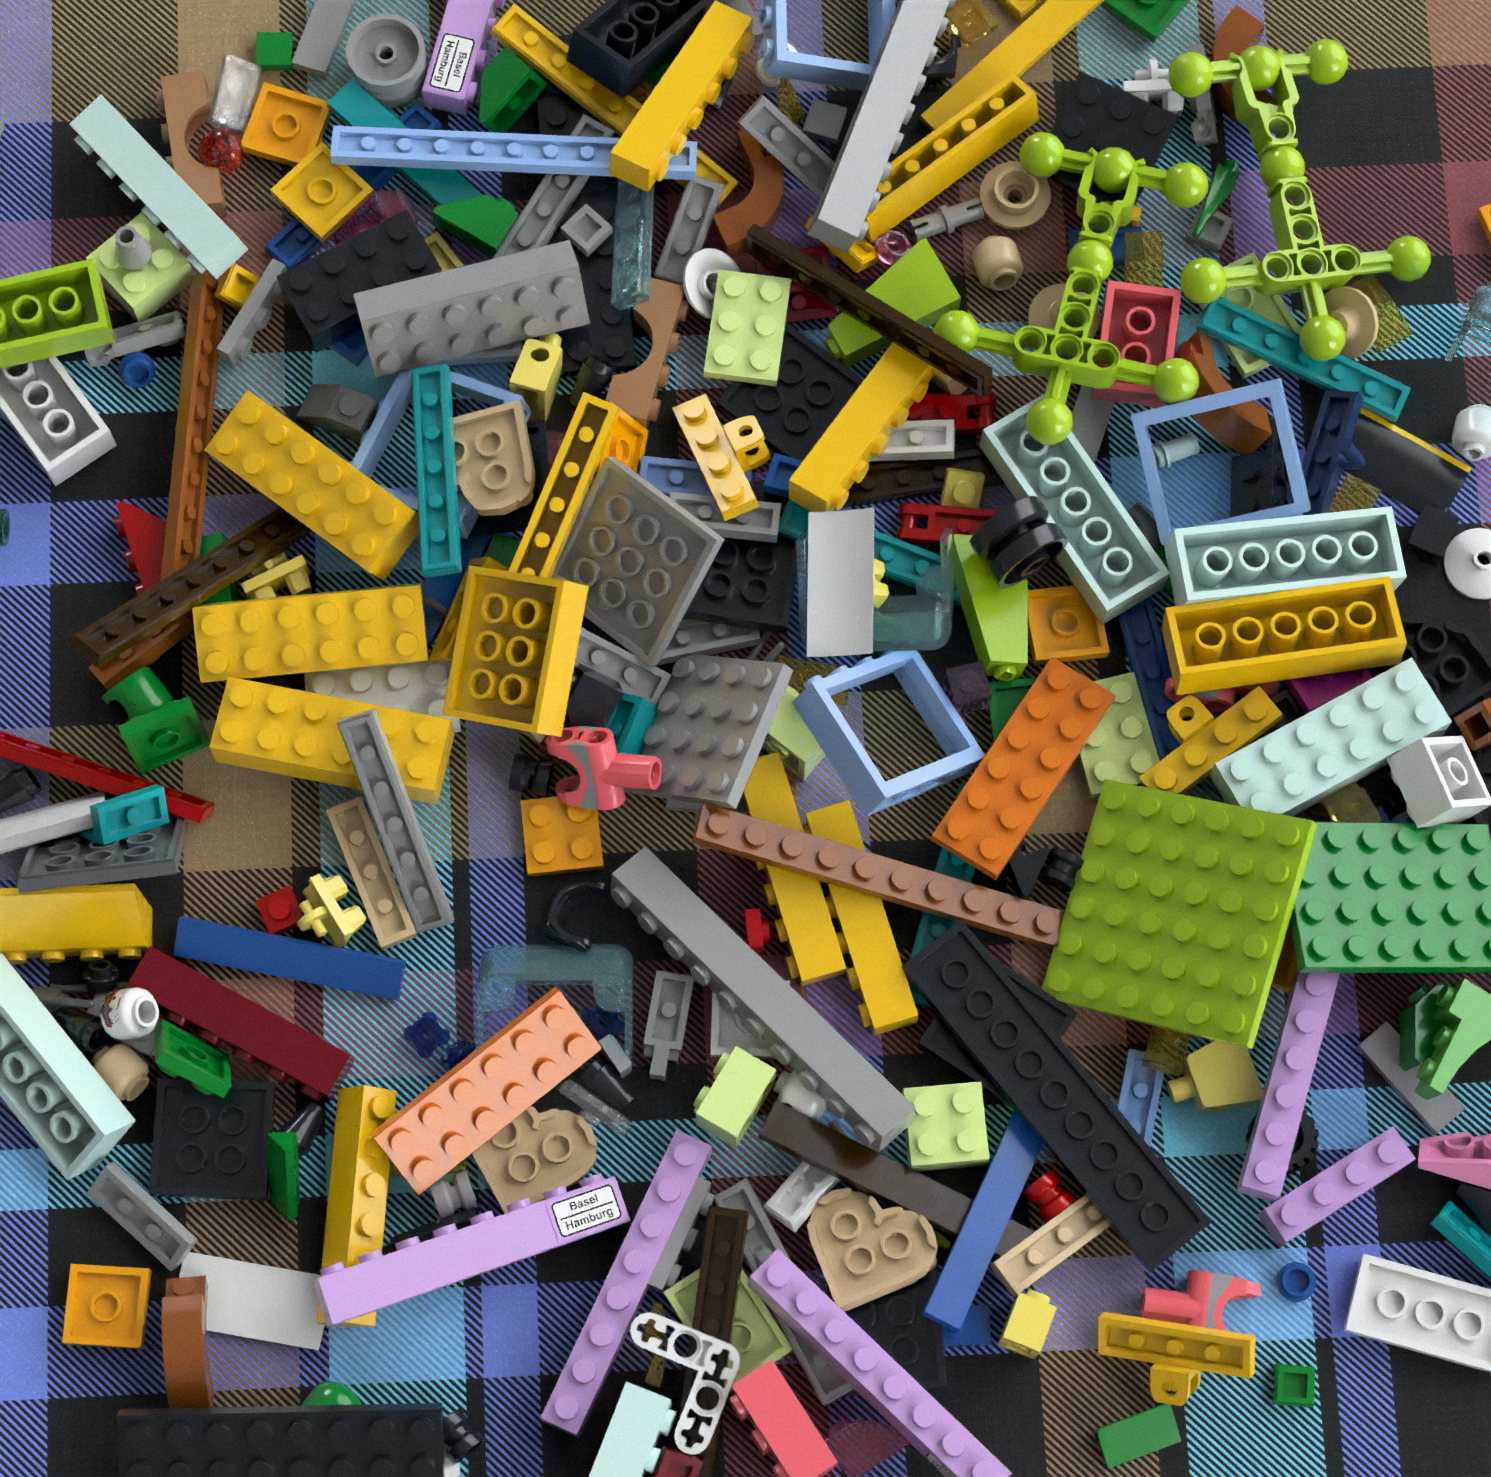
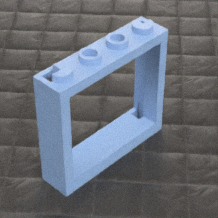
(813, 68)
(1271, 388)
(390, 413)
(848, 754)

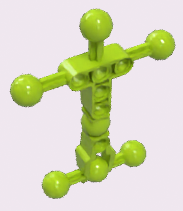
(1283, 172)
(1088, 266)

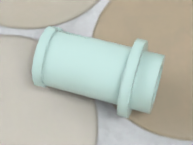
(1175, 450)

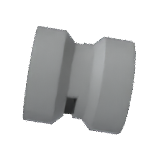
(453, 1194)

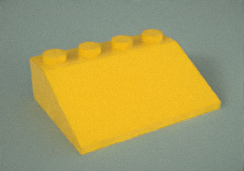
(515, 650)
(75, 922)

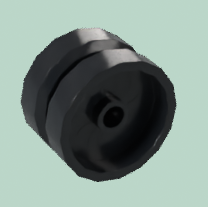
(1018, 541)

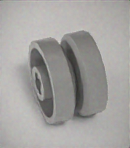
(388, 59)

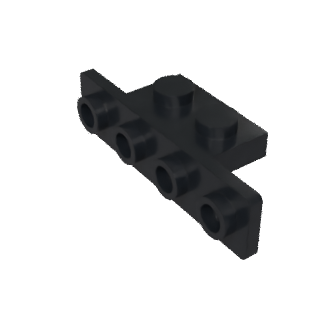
(1260, 478)

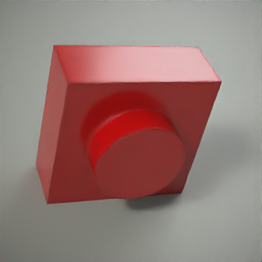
(280, 910)
(756, 930)

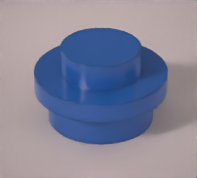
(136, 369)
(1296, 1281)

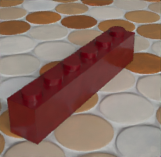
(243, 1026)

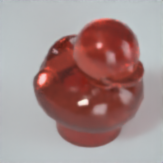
(221, 149)

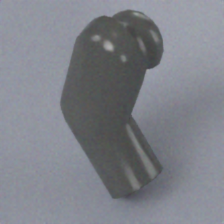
(1146, 524)

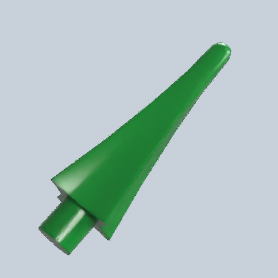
(1221, 186)

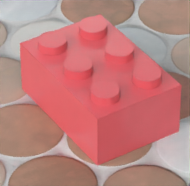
(1143, 328)
(781, 1424)

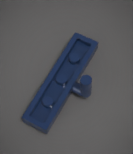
(1331, 448)

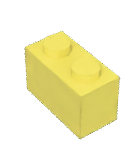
(1027, 1324)

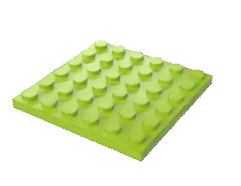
(1179, 912)

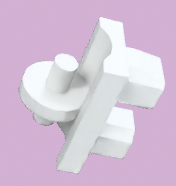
(1154, 86)

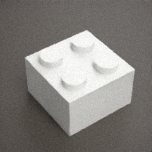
(1439, 781)

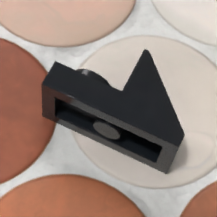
(1025, 869)

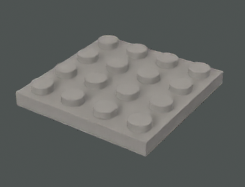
(637, 558)
(713, 727)

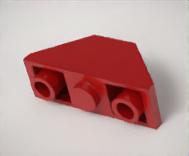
(146, 543)

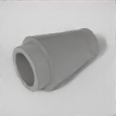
(131, 249)

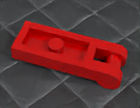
(955, 407)
(938, 517)

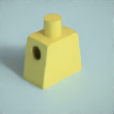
(538, 374)
(1217, 1079)

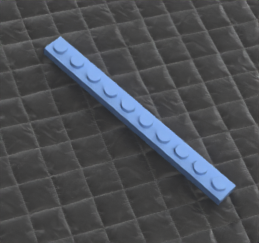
(487, 151)

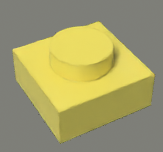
(962, 488)

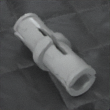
(946, 219)

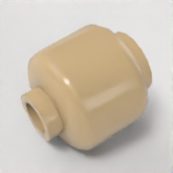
(997, 262)
(122, 1070)

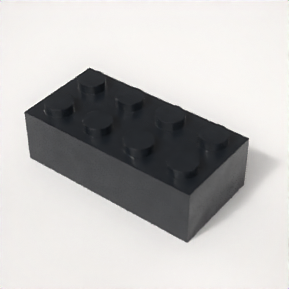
(632, 39)
(324, 286)

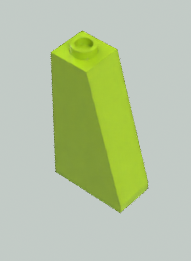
(913, 286)
(993, 614)

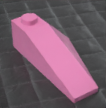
(1458, 1157)

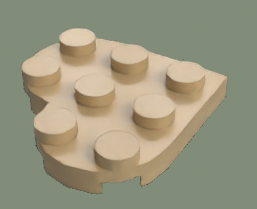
(494, 459)
(537, 1155)
(868, 1247)

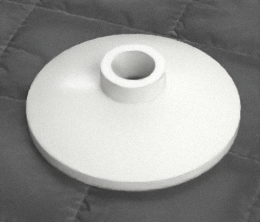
(702, 272)
(1462, 565)

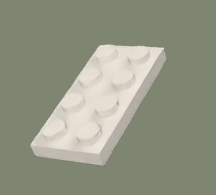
(401, 686)
(1421, 1312)

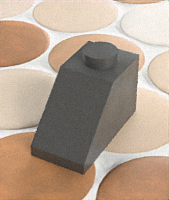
(338, 410)

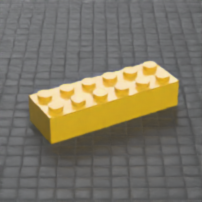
(315, 485)
(310, 632)
(1283, 635)
(300, 738)

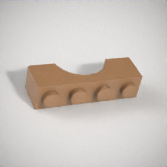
(187, 107)
(659, 318)

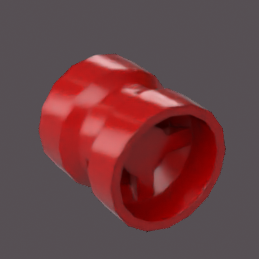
(1051, 1198)

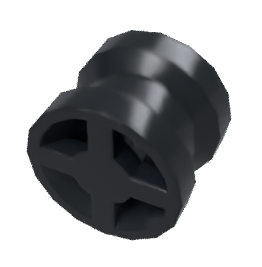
(1061, 869)

